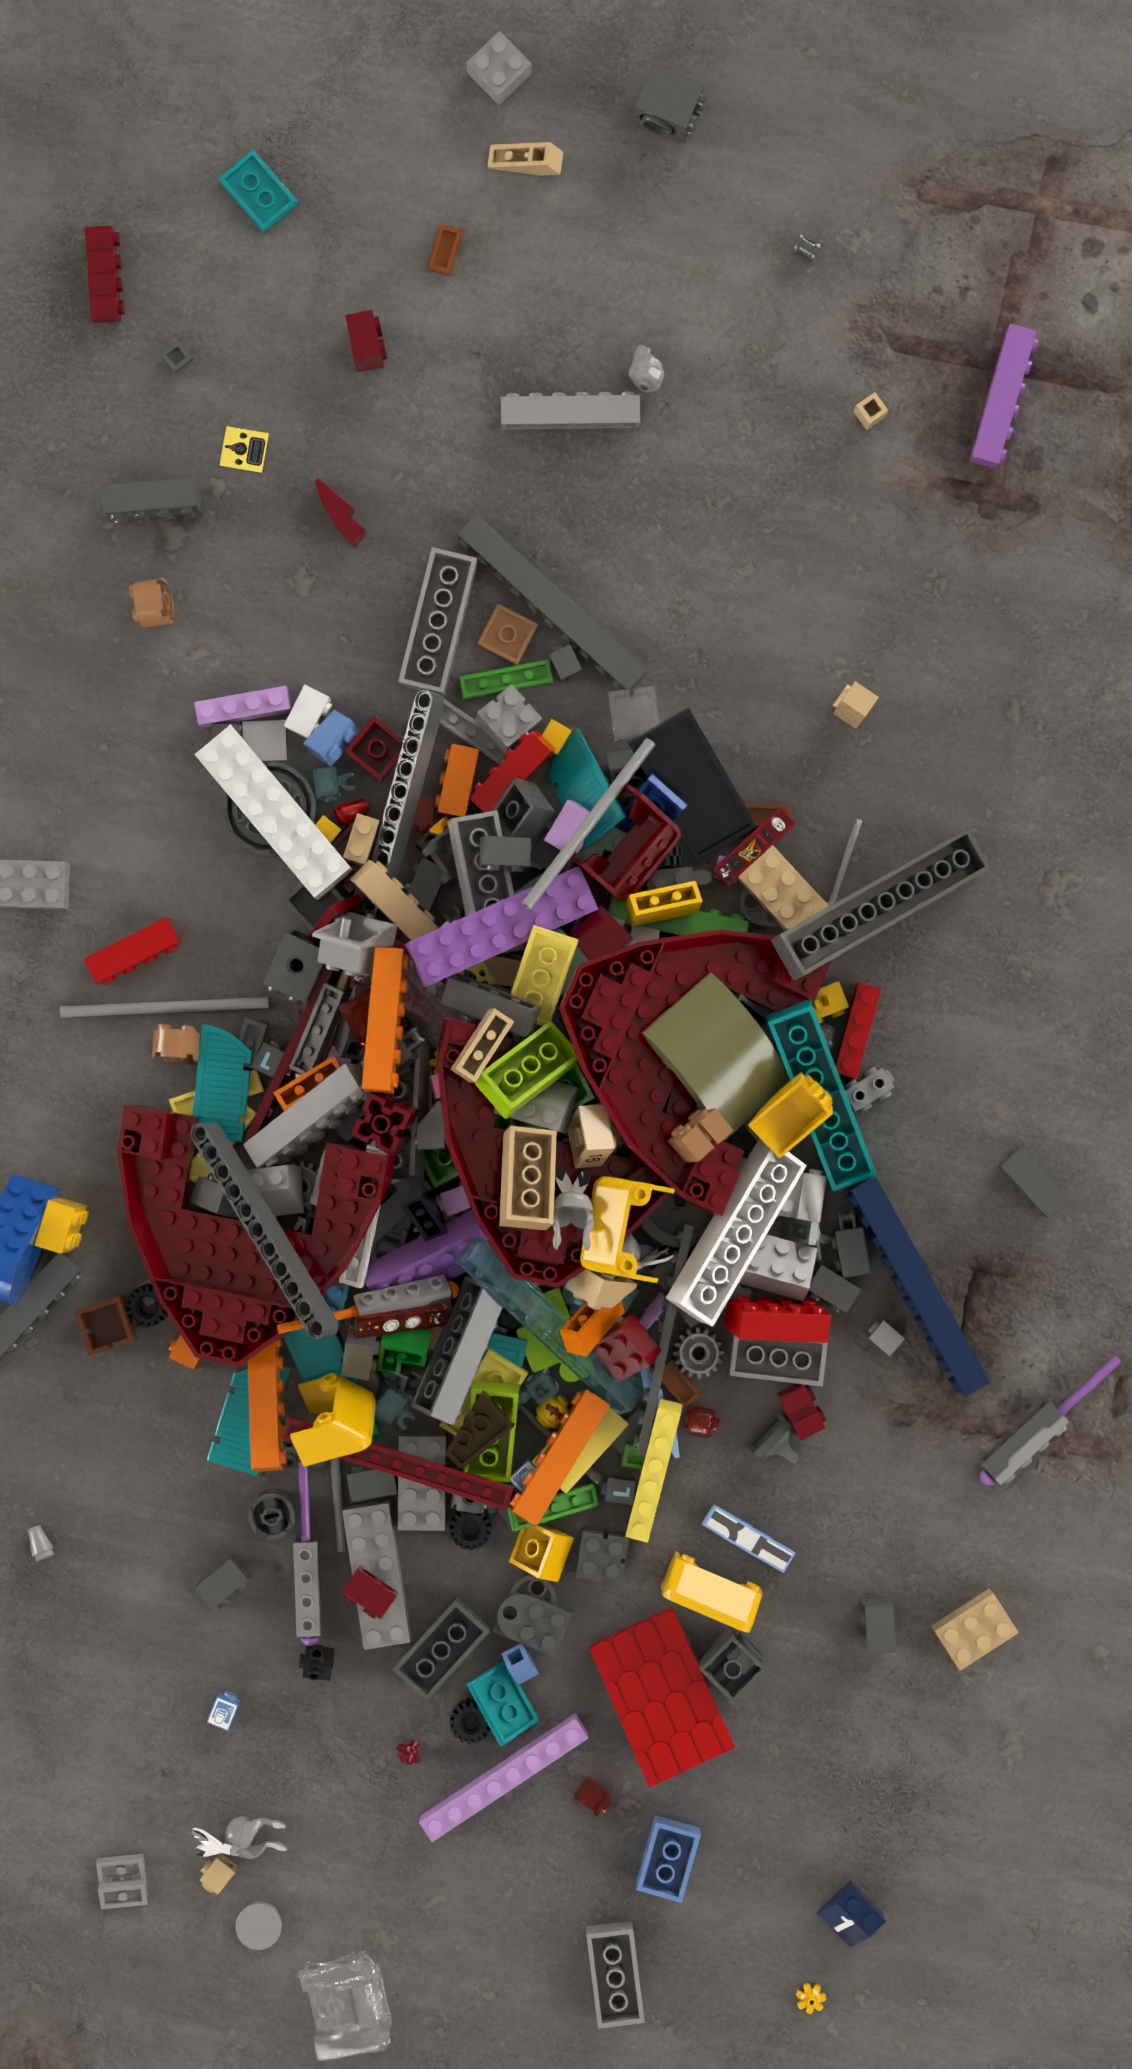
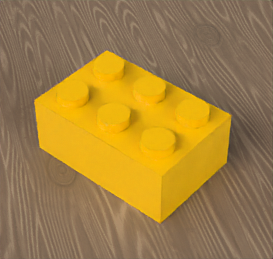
(61, 1225)

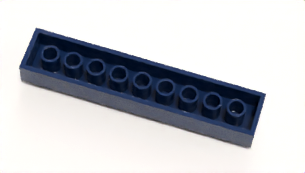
(917, 1284)

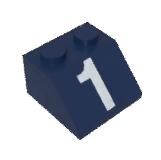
(852, 1914)

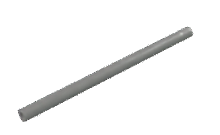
(588, 824)
(164, 1007)

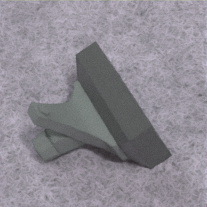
(805, 1232)
(774, 1440)

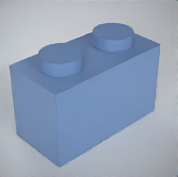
(331, 738)

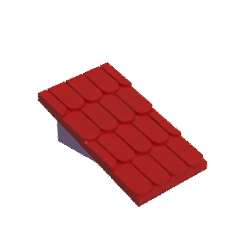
(661, 1697)

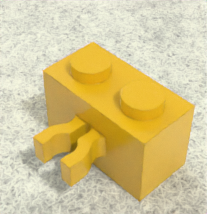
(830, 1001)

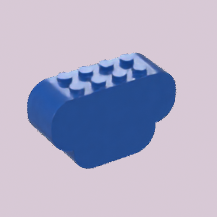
(20, 1219)

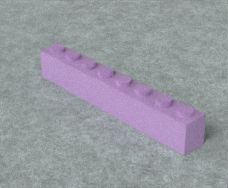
(503, 1777)

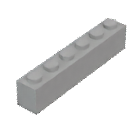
(570, 412)

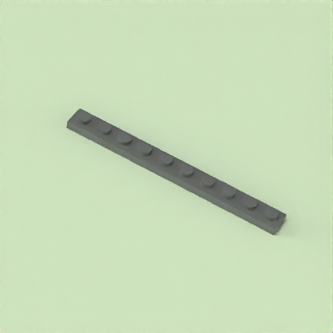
(665, 1328)

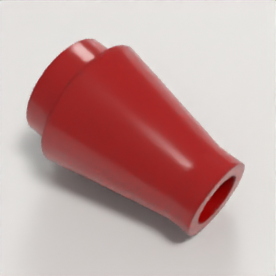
(347, 812)

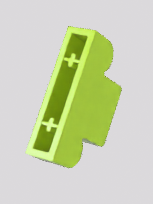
(538, 1354)

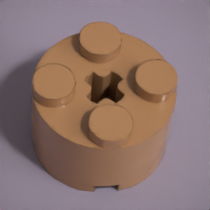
(152, 603)
(176, 1044)

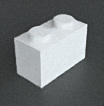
(308, 712)

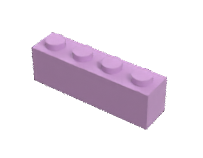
(243, 706)

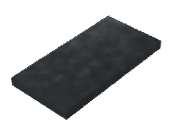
(694, 774)

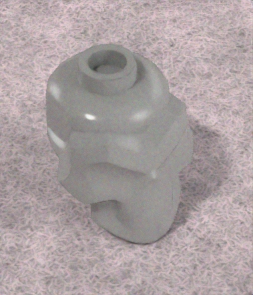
(646, 370)

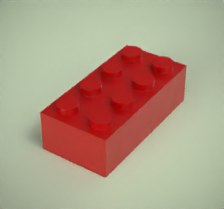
(777, 1320)

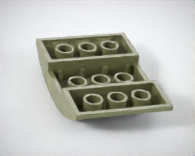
(718, 1052)

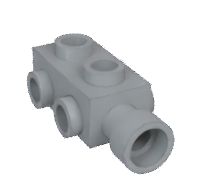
(868, 1088)

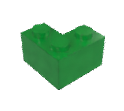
(401, 1348)

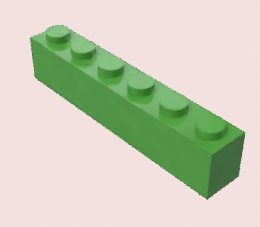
(687, 924)

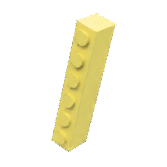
(654, 1470)

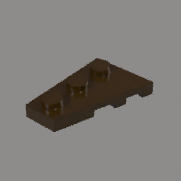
(479, 1431)

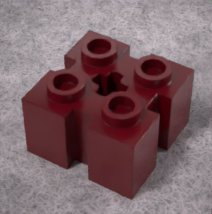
(372, 1126)
(800, 1410)

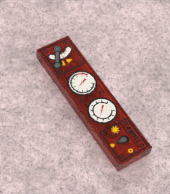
(400, 1320)

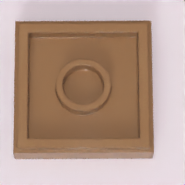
(507, 634)

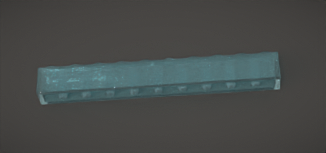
(544, 1321)

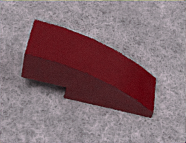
(340, 514)

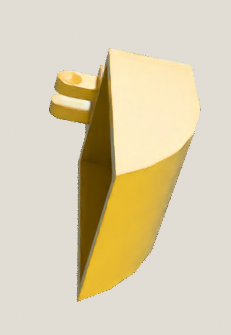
(792, 1114)

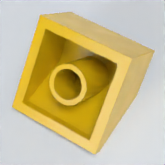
(541, 1551)

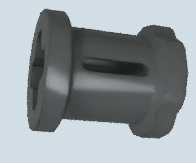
(806, 247)

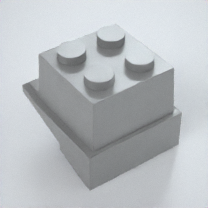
(352, 941)

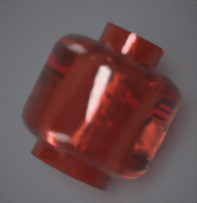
(702, 1422)

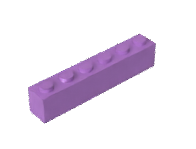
(1003, 395)

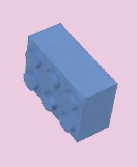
(668, 1858)

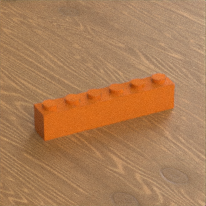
(384, 1020)
(266, 1409)
(559, 1457)

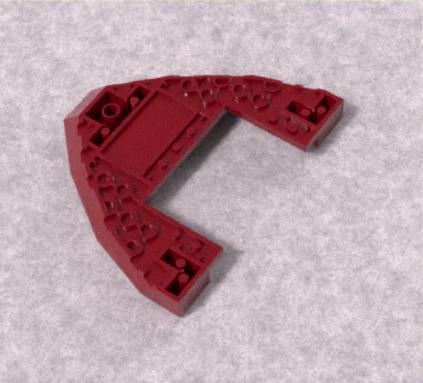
(625, 993)
(477, 1157)
(206, 1262)

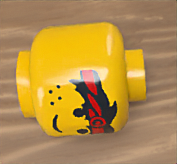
(551, 1411)

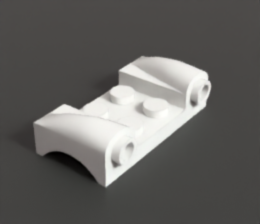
(806, 1197)

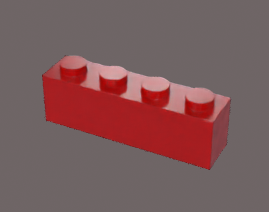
(518, 764)
(133, 950)
(856, 1030)

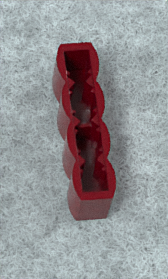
(103, 274)

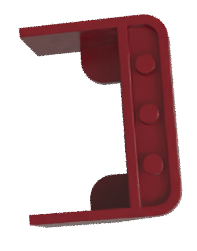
(637, 853)

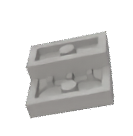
(122, 1881)

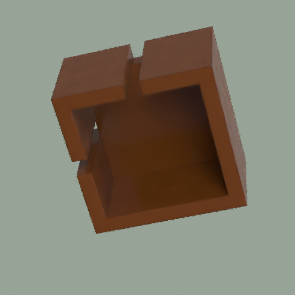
(107, 1324)

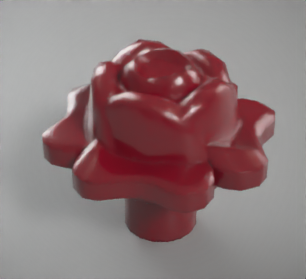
(408, 1753)

